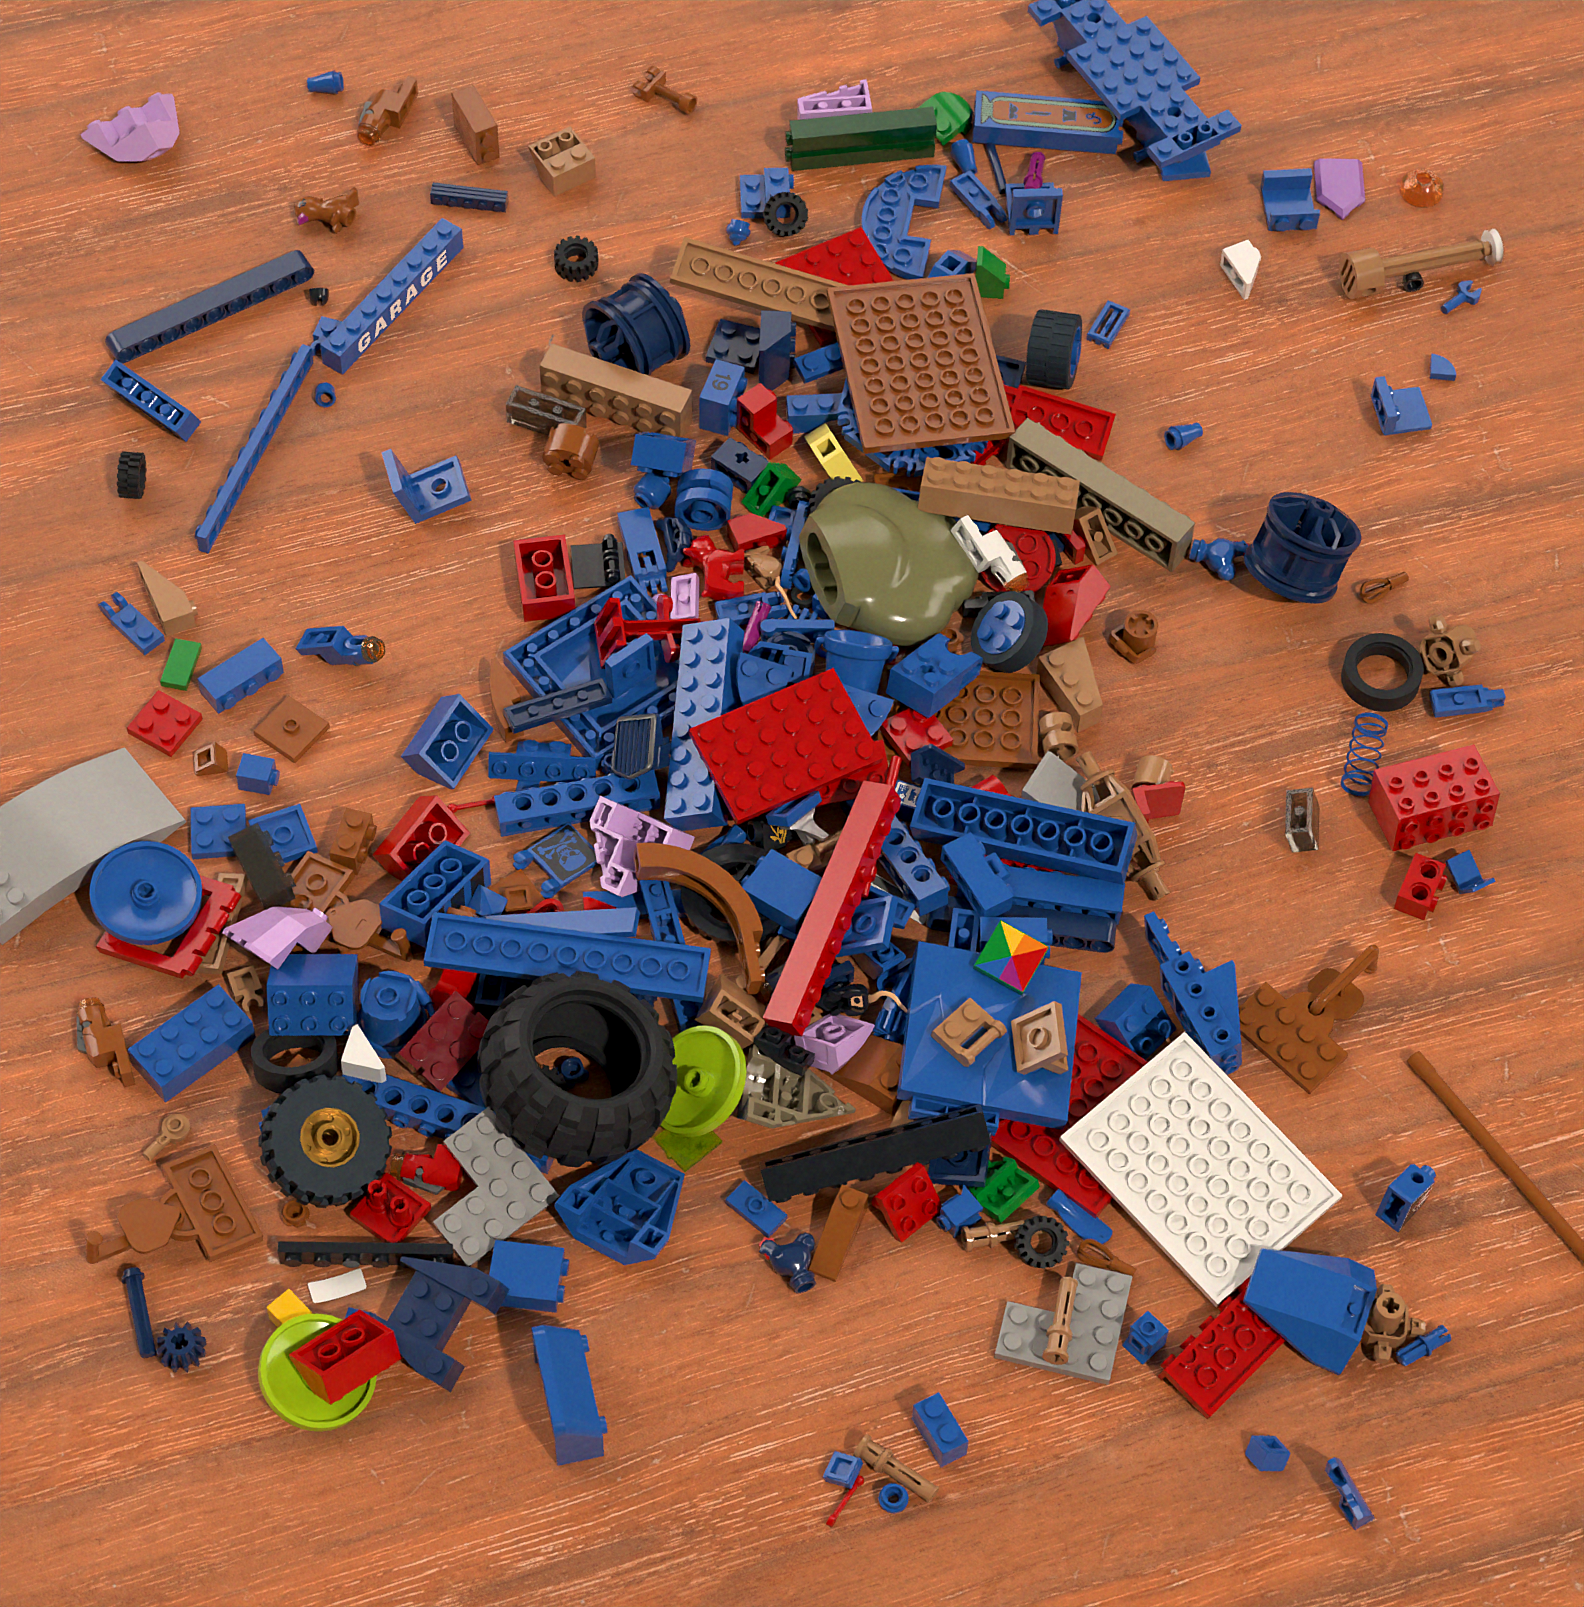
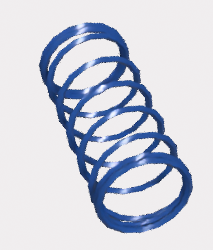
(1367, 733)

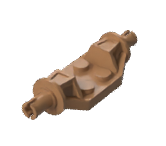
(1119, 804)

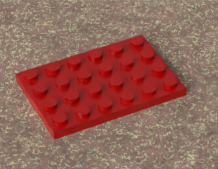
(785, 746)

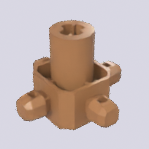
(1448, 649)
(1389, 1324)

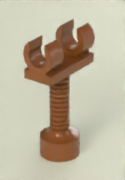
(657, 79)

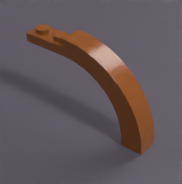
(710, 880)

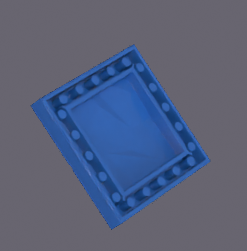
(568, 656)
(939, 986)

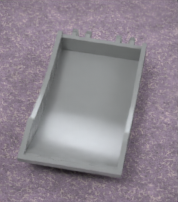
(67, 826)

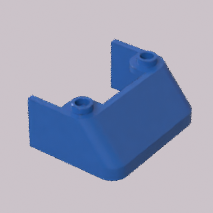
(569, 1393)

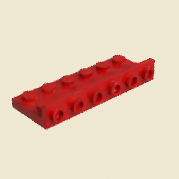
(1221, 1355)

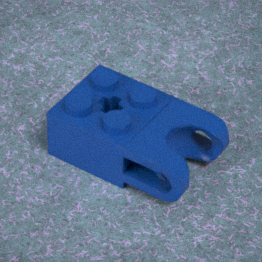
(932, 676)

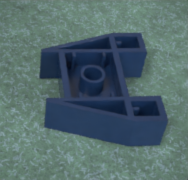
(432, 1311)

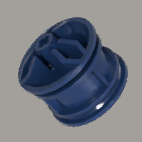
(637, 326)
(1302, 547)

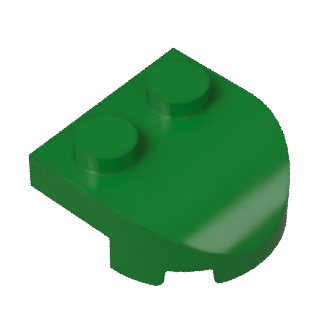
(951, 114)
(1004, 1189)

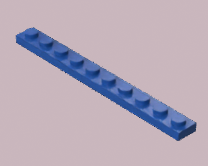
(251, 454)

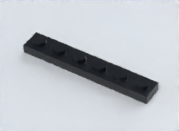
(361, 1253)

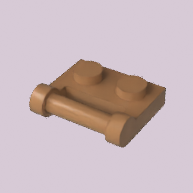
(961, 1026)

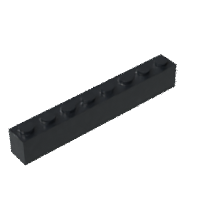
(875, 1153)

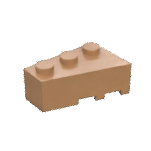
(1072, 683)

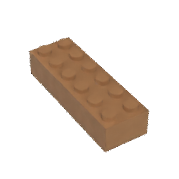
(616, 392)
(998, 495)

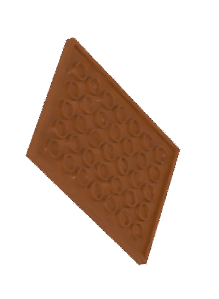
(920, 363)

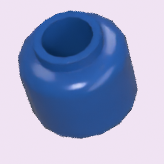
(652, 490)

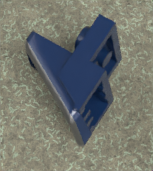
(639, 745)

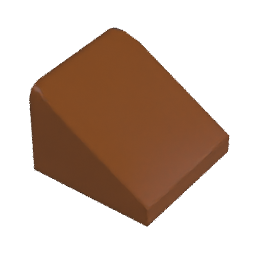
(210, 760)

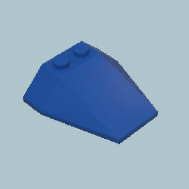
(624, 1207)

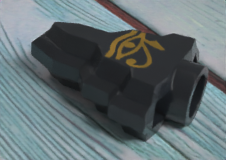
(768, 836)

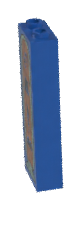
(1045, 122)

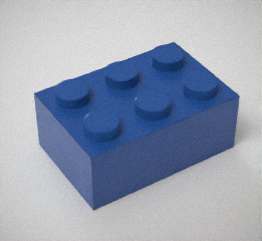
(663, 452)

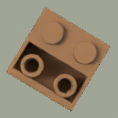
(563, 161)
(732, 1011)

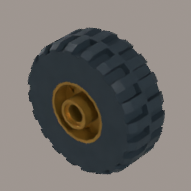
(301, 1159)

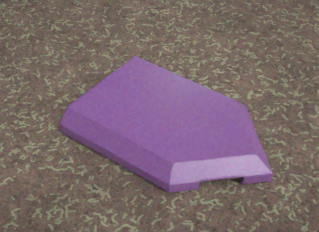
(1339, 184)

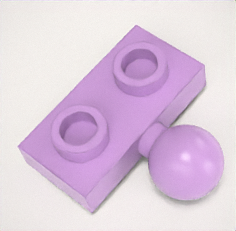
(684, 596)

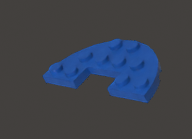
(889, 215)
(761, 677)

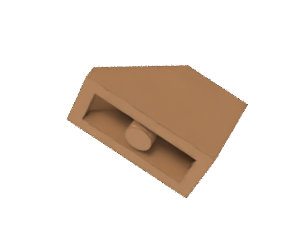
(1093, 529)

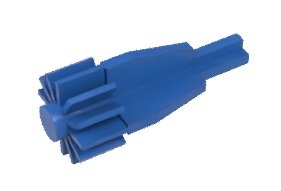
(892, 1019)

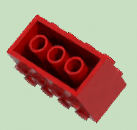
(1433, 797)

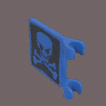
(561, 855)

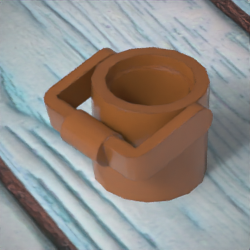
(1137, 637)

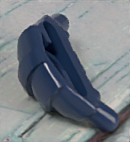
(676, 537)

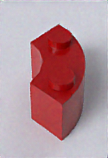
(453, 980)

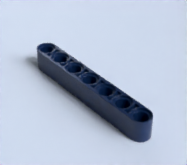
(1068, 928)

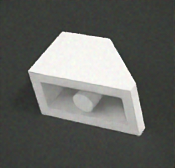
(1241, 266)

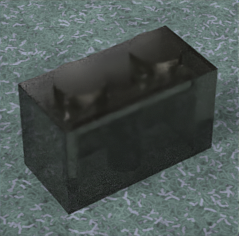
(1302, 820)

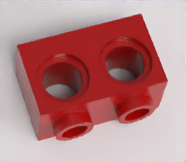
(1418, 886)

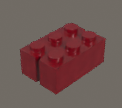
(444, 1042)

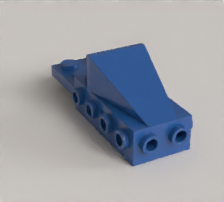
(1200, 999)

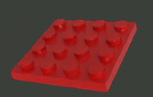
(843, 259)

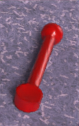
(453, 807)
(832, 1519)

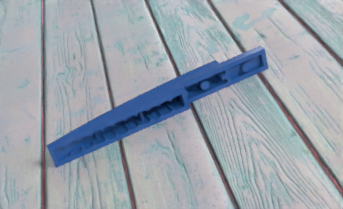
(666, 928)

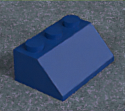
(447, 741)

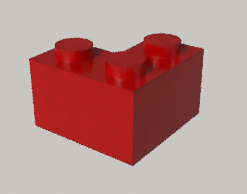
(761, 424)

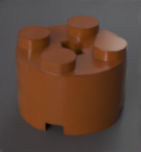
(570, 451)

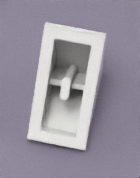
(360, 1058)

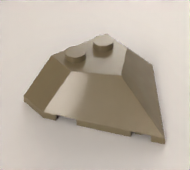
(782, 1098)

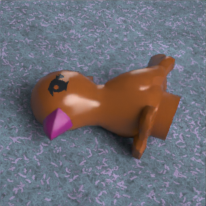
(334, 211)

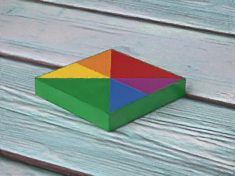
(1011, 957)

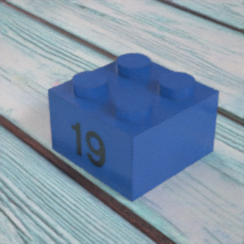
(720, 397)

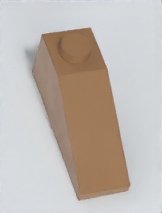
(168, 601)

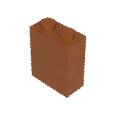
(475, 125)

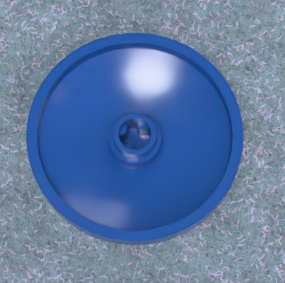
(145, 893)

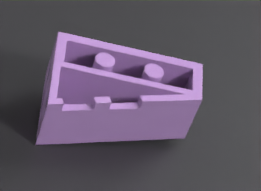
(842, 102)

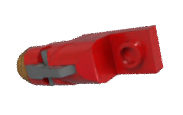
(428, 1173)

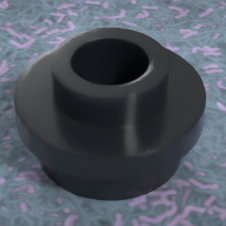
(797, 494)

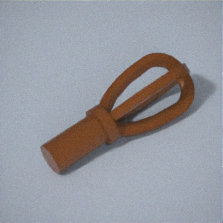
(1386, 584)
(1113, 1263)

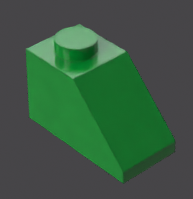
(991, 275)
(770, 488)

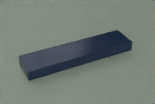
(557, 705)

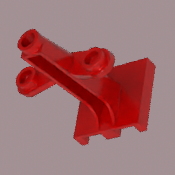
(615, 632)

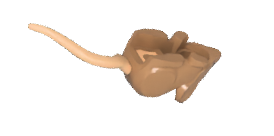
(766, 569)

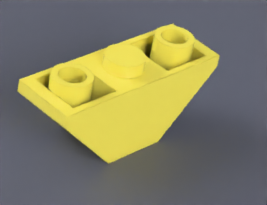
(831, 454)

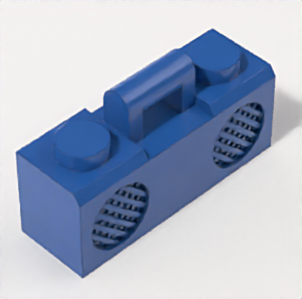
(975, 878)

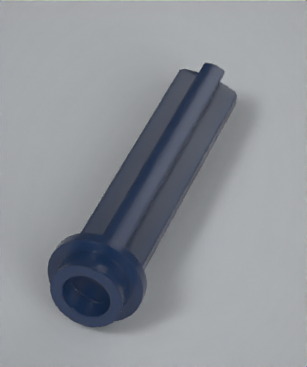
(133, 1279)

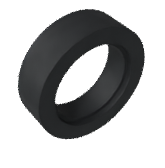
(1389, 646)
(281, 1078)

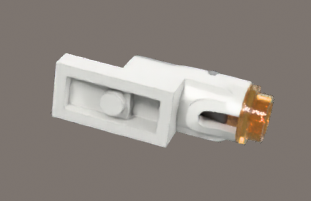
(993, 553)

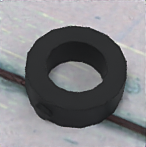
(802, 603)

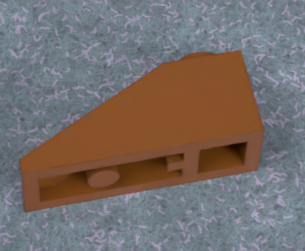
(839, 1232)

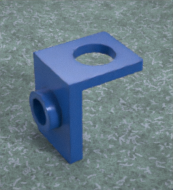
(1466, 873)

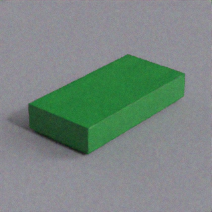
(181, 664)

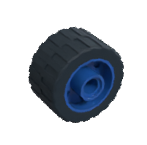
(1054, 349)

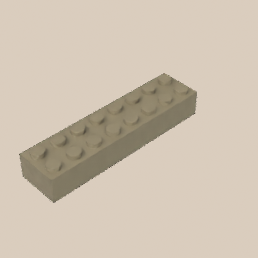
(1127, 509)

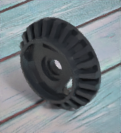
(734, 859)

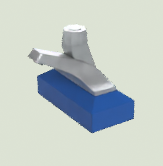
(799, 817)

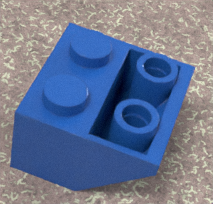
(1137, 1020)

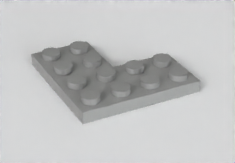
(506, 1194)
(1094, 1324)

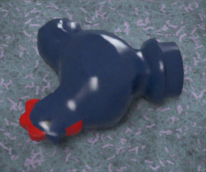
(791, 1260)

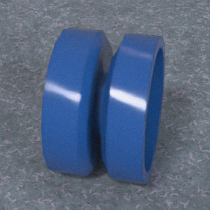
(704, 499)

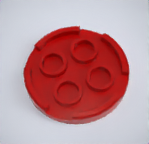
(1033, 549)

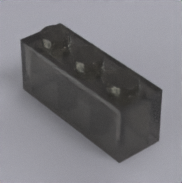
(541, 412)
(262, 866)

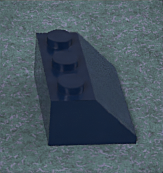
(776, 348)

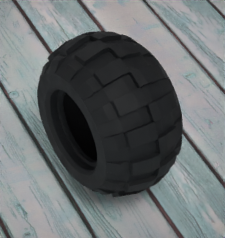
(595, 1020)

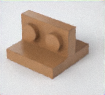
(1040, 1040)

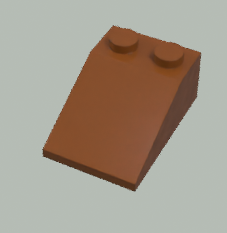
(873, 1073)

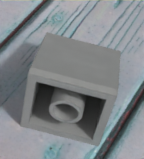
(1056, 784)

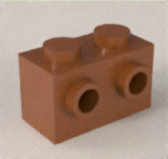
(353, 839)

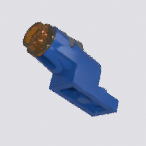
(340, 646)

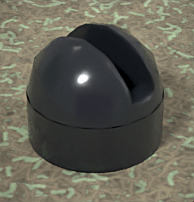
(1413, 282)
(318, 294)

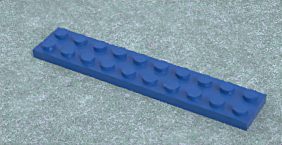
(535, 951)

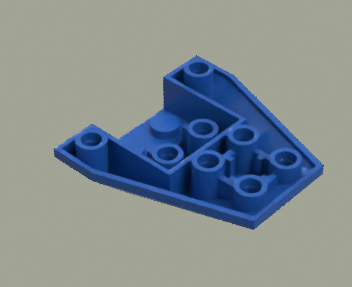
(1313, 1302)

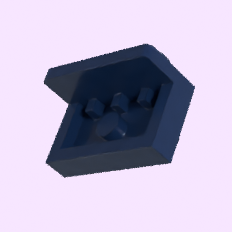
(934, 764)

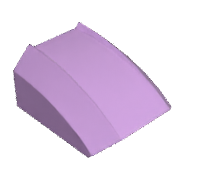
(834, 1040)

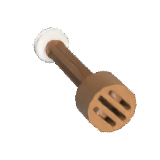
(1365, 272)

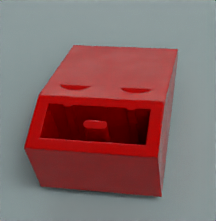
(1071, 601)

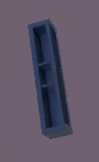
(469, 197)

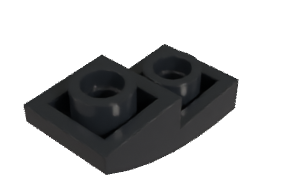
(777, 1047)

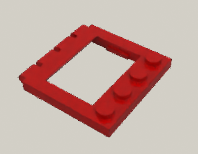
(197, 941)

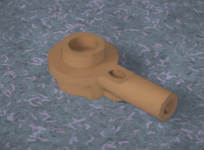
(174, 1129)

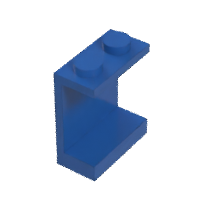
(1288, 200)

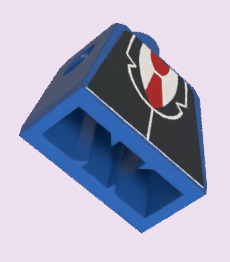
(1410, 1186)

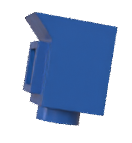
(959, 1212)
(1146, 1337)

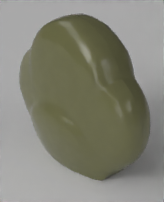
(885, 563)

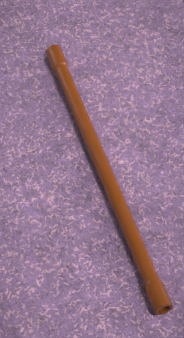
(1555, 1219)

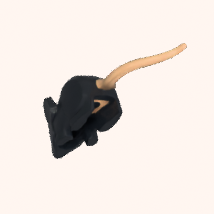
(851, 999)

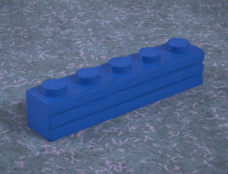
(924, 1108)

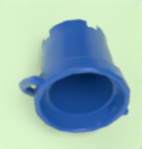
(856, 657)
(392, 1011)

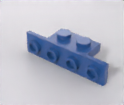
(541, 763)

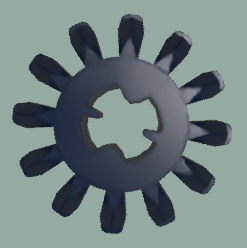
(187, 1355)

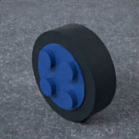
(1009, 632)

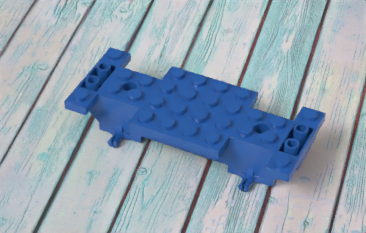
(1135, 77)

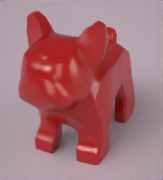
(716, 567)

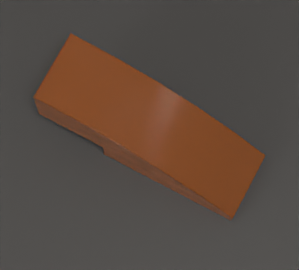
(502, 695)

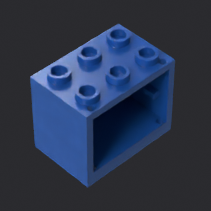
(313, 995)

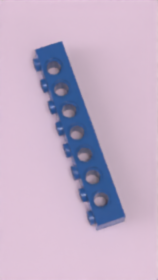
(437, 1108)

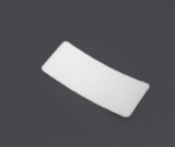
(337, 1286)

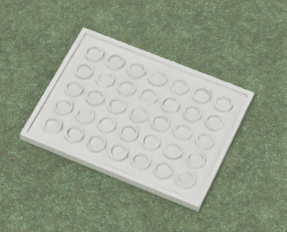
(1200, 1168)

